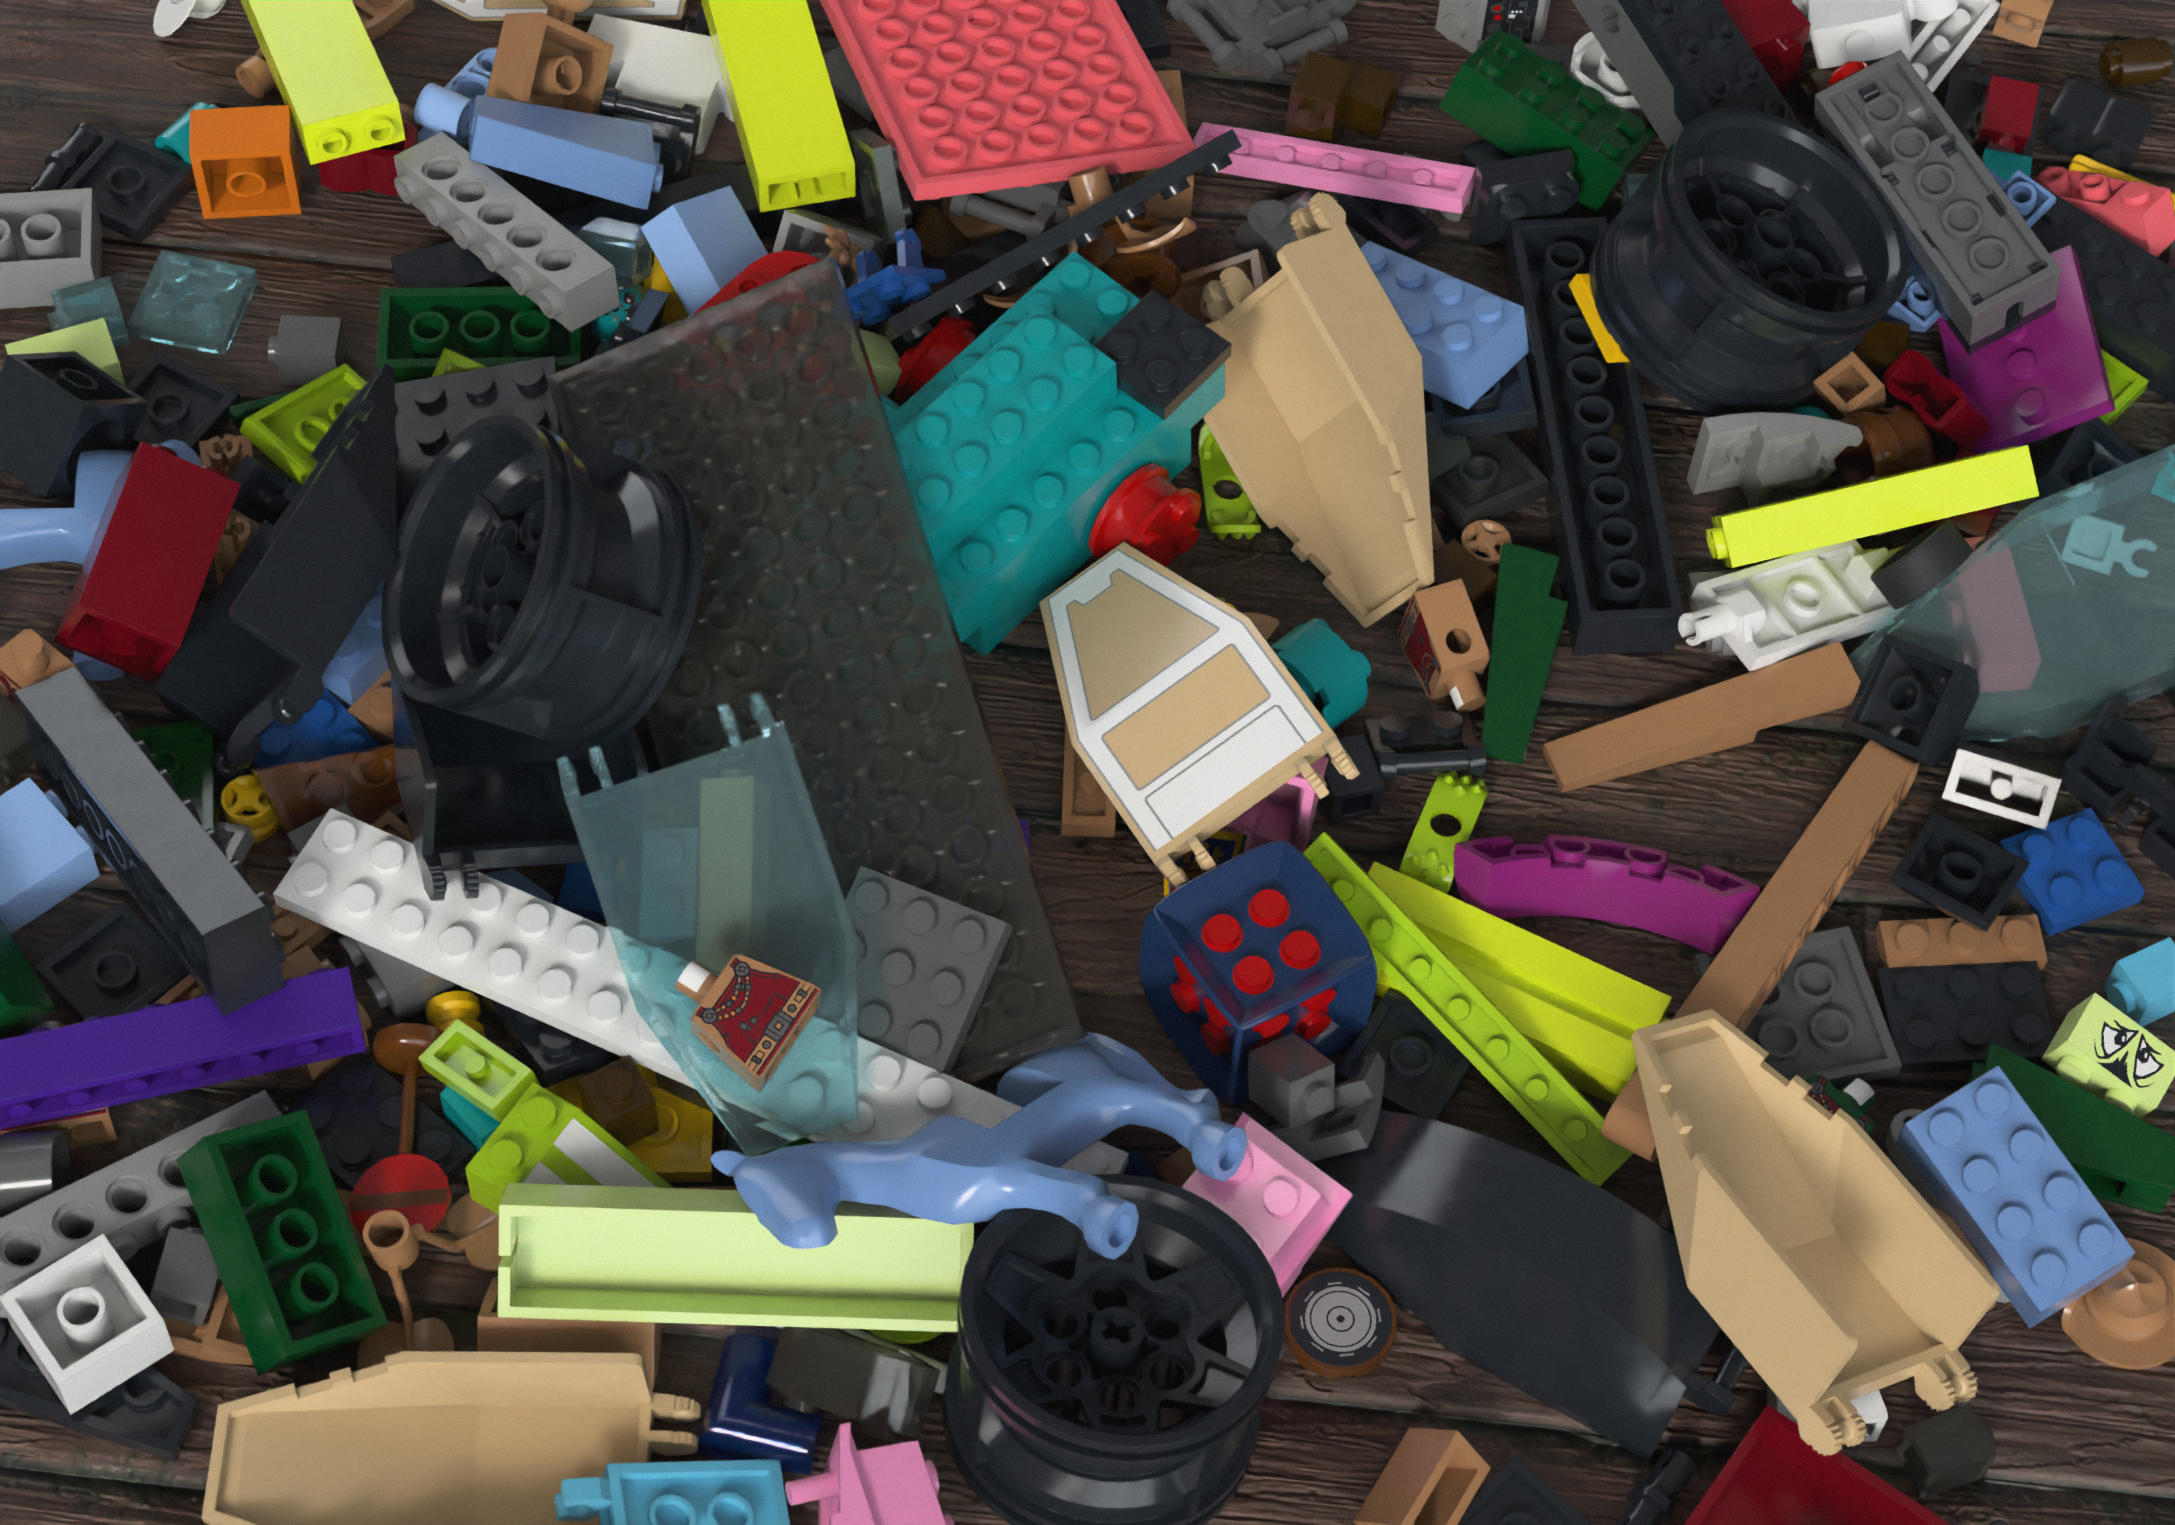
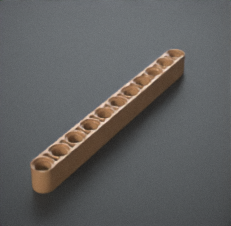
(1783, 914)

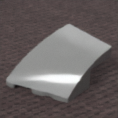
(1768, 454)

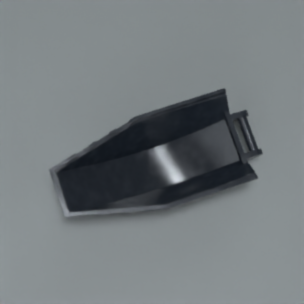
(1531, 1276)

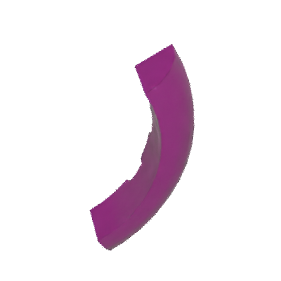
(1603, 883)

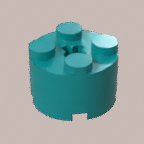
(1325, 670)

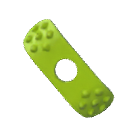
(1223, 515)
(1430, 855)

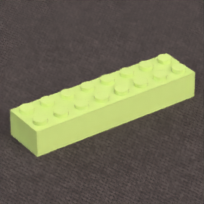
(712, 1262)

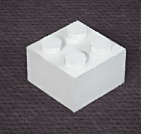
(87, 1323)

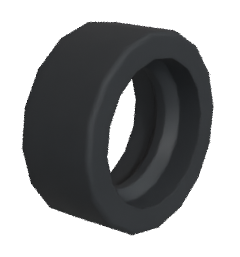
(1921, 564)

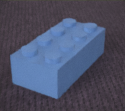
(1459, 329)
(2014, 1196)

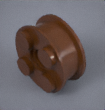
(1135, 271)

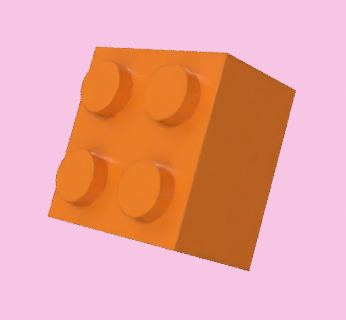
(245, 161)

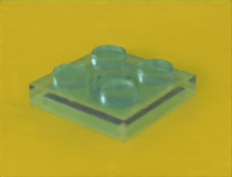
(193, 302)

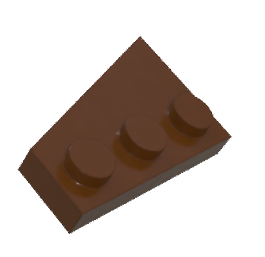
(313, 786)

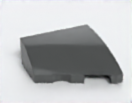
(1348, 1125)

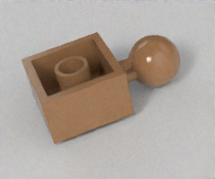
(549, 60)

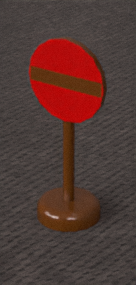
(406, 1180)

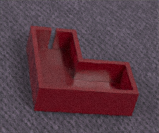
(1786, 1482)

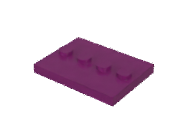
(2040, 374)

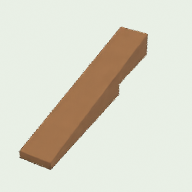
(1705, 719)

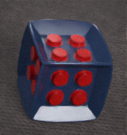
(1253, 958)

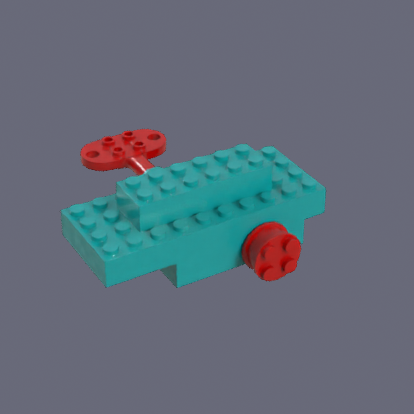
(1029, 446)

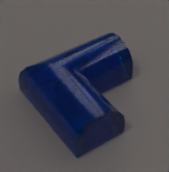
(742, 1420)

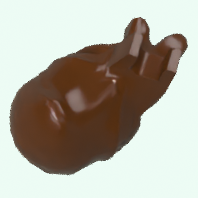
(1890, 445)

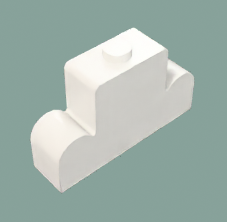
(1865, 28)
(665, 69)

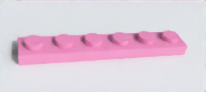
(1346, 169)

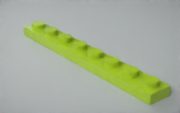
(1471, 1019)

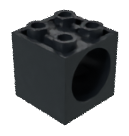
(56, 410)

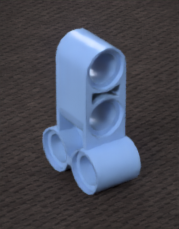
(452, 107)

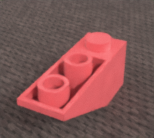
(2129, 208)

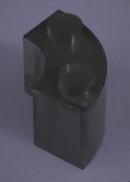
(853, 1379)

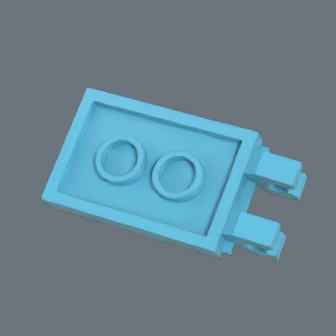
(678, 1494)

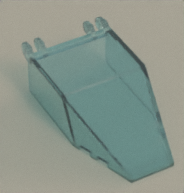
(2059, 606)
(716, 867)

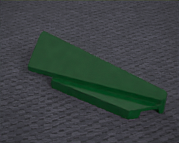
(1521, 649)

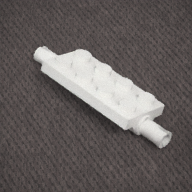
(1791, 604)

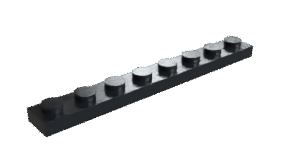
(1045, 248)

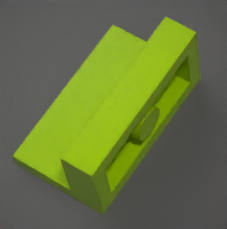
(477, 1069)

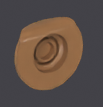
(2129, 1315)

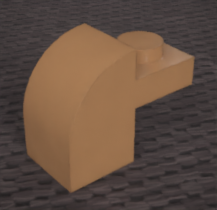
(2022, 21)

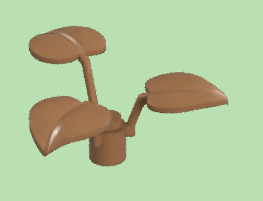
(1089, 189)
(396, 1247)

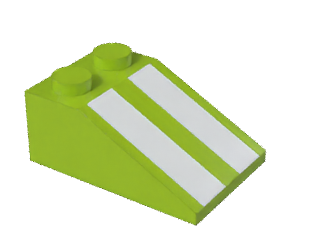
(552, 1144)

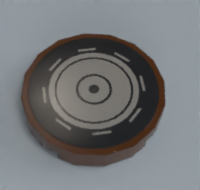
(1339, 1323)

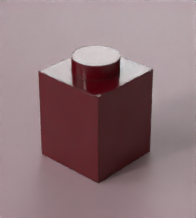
(2006, 114)

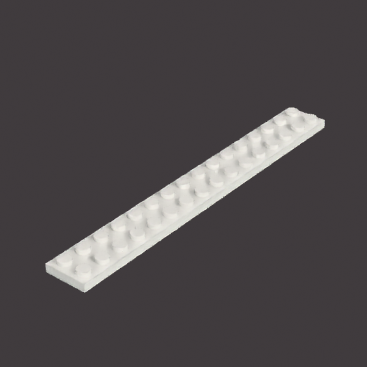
(570, 975)

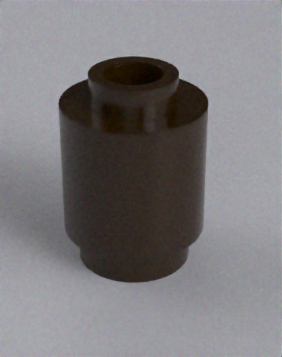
(2135, 61)

